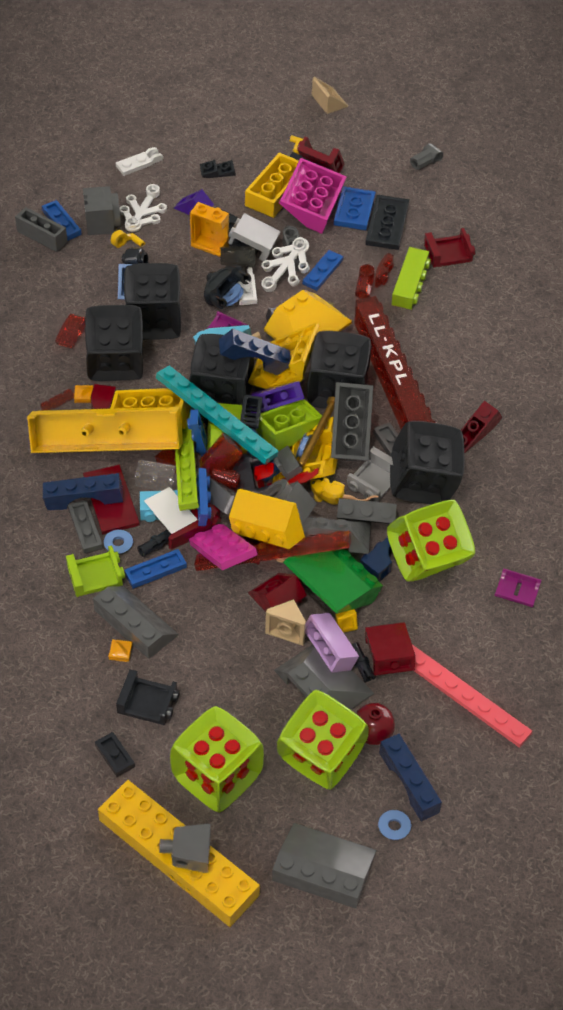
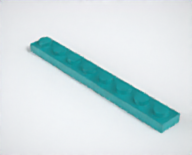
(217, 414)

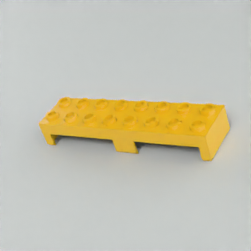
(105, 429)
(142, 824)

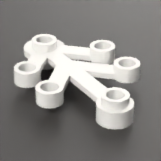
(134, 223)
(286, 263)

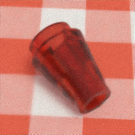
(226, 477)

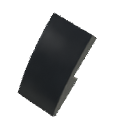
(213, 170)

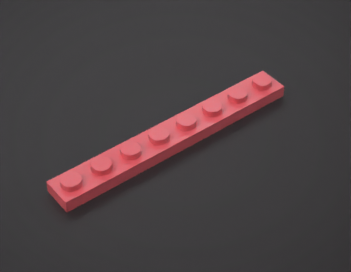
(470, 699)

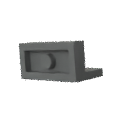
(287, 463)

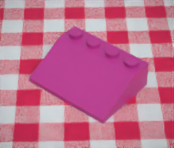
(312, 194)

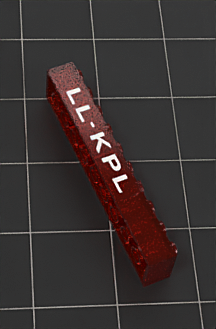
(390, 363)

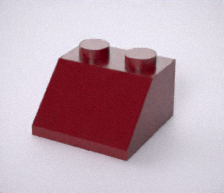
(278, 590)

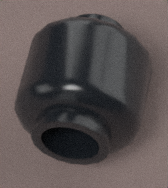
(134, 256)

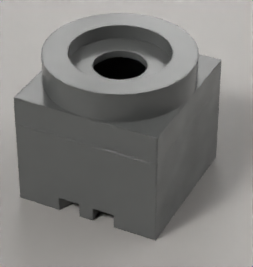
(101, 210)
(293, 493)

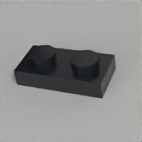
(114, 754)

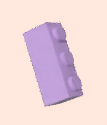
(331, 642)

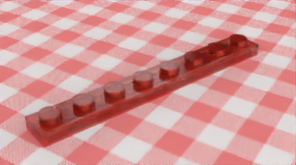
(307, 545)

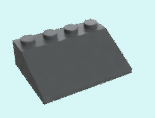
(323, 865)

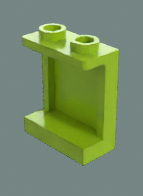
(95, 572)

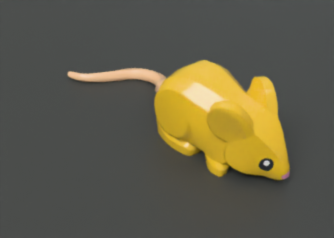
(331, 491)

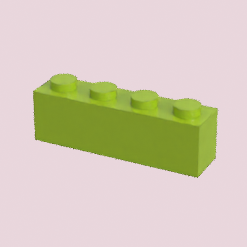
(410, 278)

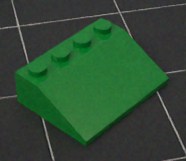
(336, 579)

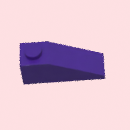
(279, 395)

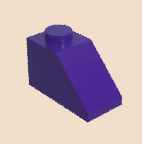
(188, 202)

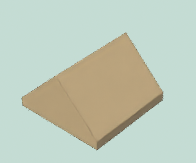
(327, 96)
(286, 622)

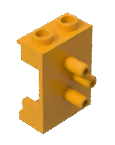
(209, 228)

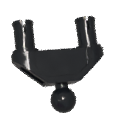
(221, 282)
(245, 468)

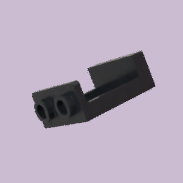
(147, 699)

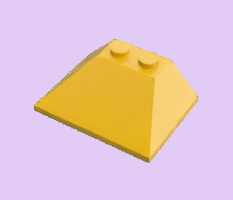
(304, 310)
(300, 346)
(320, 455)

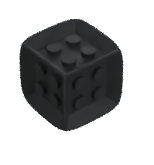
(157, 293)
(114, 342)
(334, 359)
(218, 375)
(427, 462)

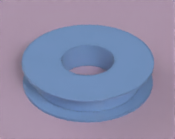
(237, 292)
(303, 444)
(118, 534)
(394, 815)

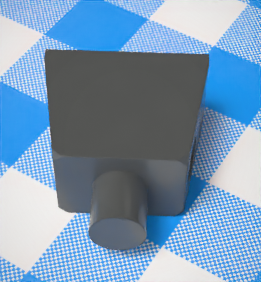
(189, 847)

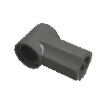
(429, 155)

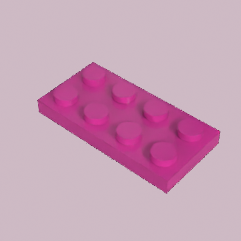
(222, 546)

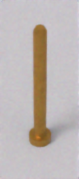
(319, 429)

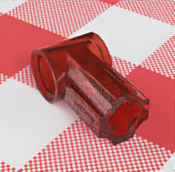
(365, 281)

